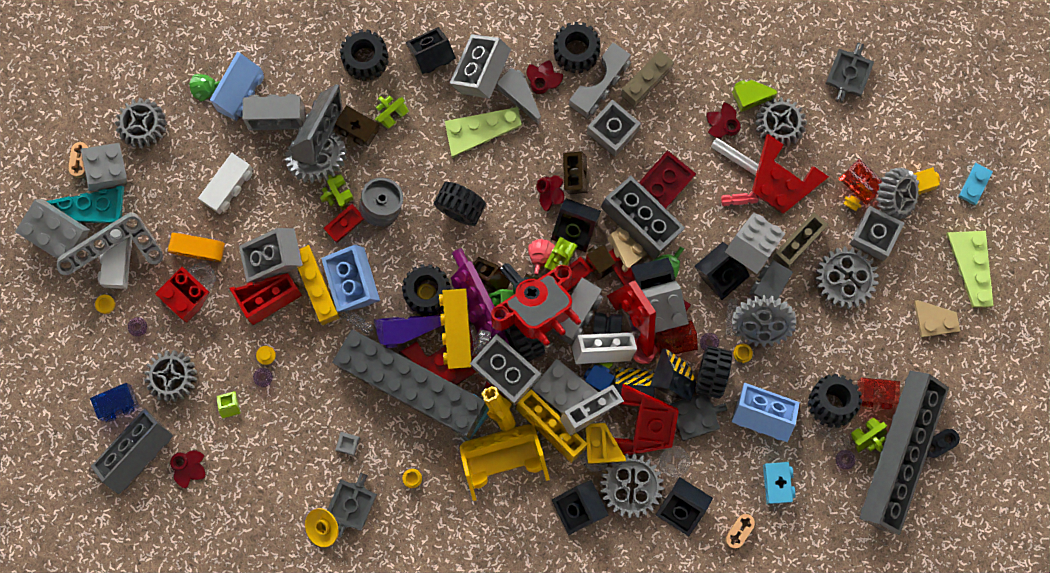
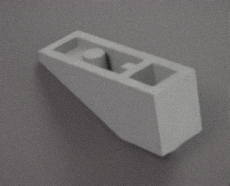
(516, 89)
(590, 410)

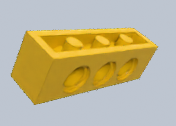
(550, 426)

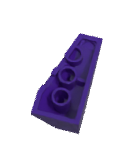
(400, 330)

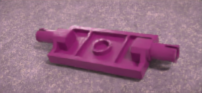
(477, 297)

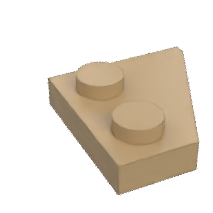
(626, 248)
(935, 320)

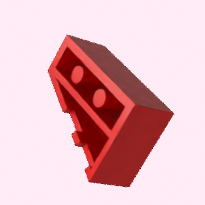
(265, 297)

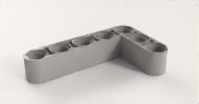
(110, 241)

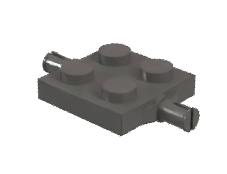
(849, 72)
(697, 416)
(351, 504)

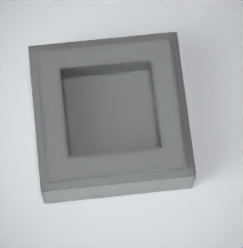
(347, 443)

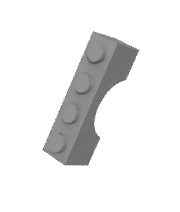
(586, 98)

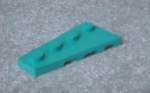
(93, 207)

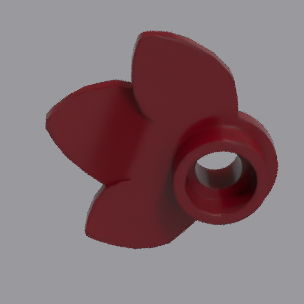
(545, 75)
(721, 120)
(550, 191)
(190, 469)

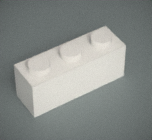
(226, 183)
(115, 264)
(604, 348)

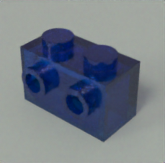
(114, 402)

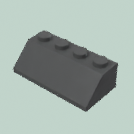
(317, 126)
(642, 217)
(131, 451)

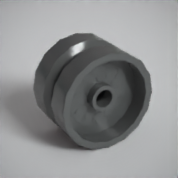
(381, 201)

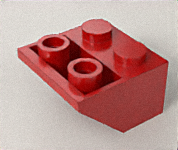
(183, 294)

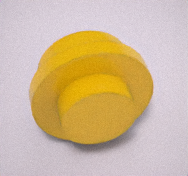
(852, 202)
(426, 291)
(742, 353)
(265, 355)
(412, 478)

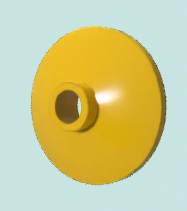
(321, 527)

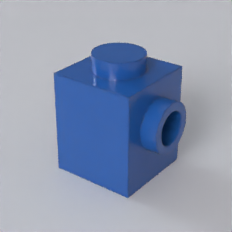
(599, 377)

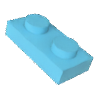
(975, 184)

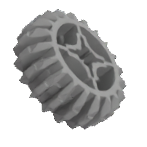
(790, 109)
(126, 133)
(898, 193)
(169, 384)

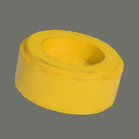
(105, 304)

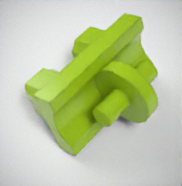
(397, 106)
(342, 198)
(560, 254)
(872, 439)

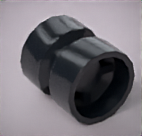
(606, 324)

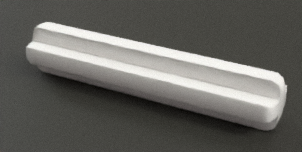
(735, 156)

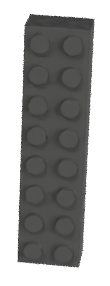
(410, 383)
(904, 452)

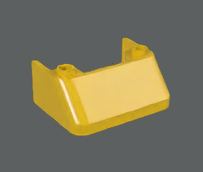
(501, 453)

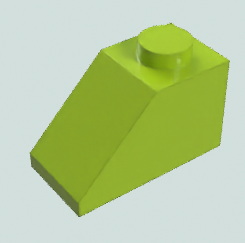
(752, 94)

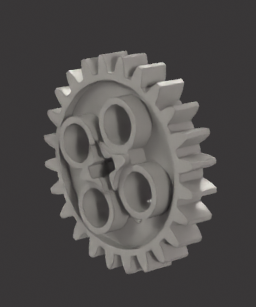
(327, 163)
(835, 290)
(764, 321)
(649, 487)

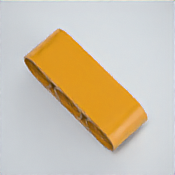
(196, 247)

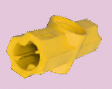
(499, 408)

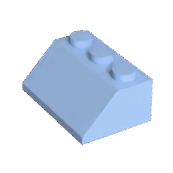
(235, 85)
(350, 278)
(766, 412)

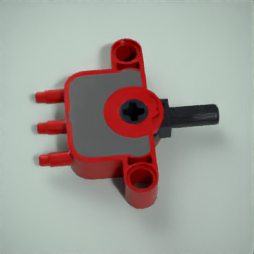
(536, 303)

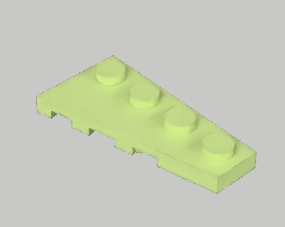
(478, 129)
(973, 262)

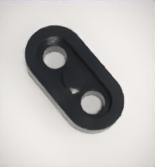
(940, 445)

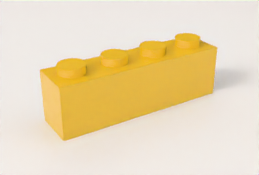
(317, 287)
(456, 328)

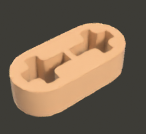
(74, 159)
(736, 528)

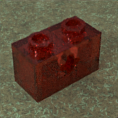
(861, 181)
(677, 339)
(888, 388)

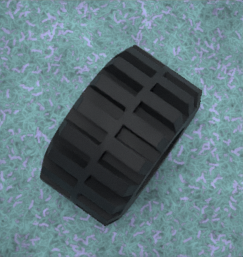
(579, 33)
(357, 42)
(460, 203)
(417, 276)
(525, 346)
(714, 372)
(825, 410)

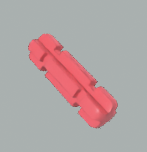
(739, 199)

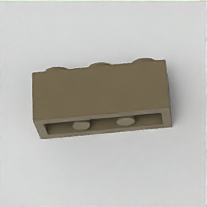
(647, 79)
(800, 240)

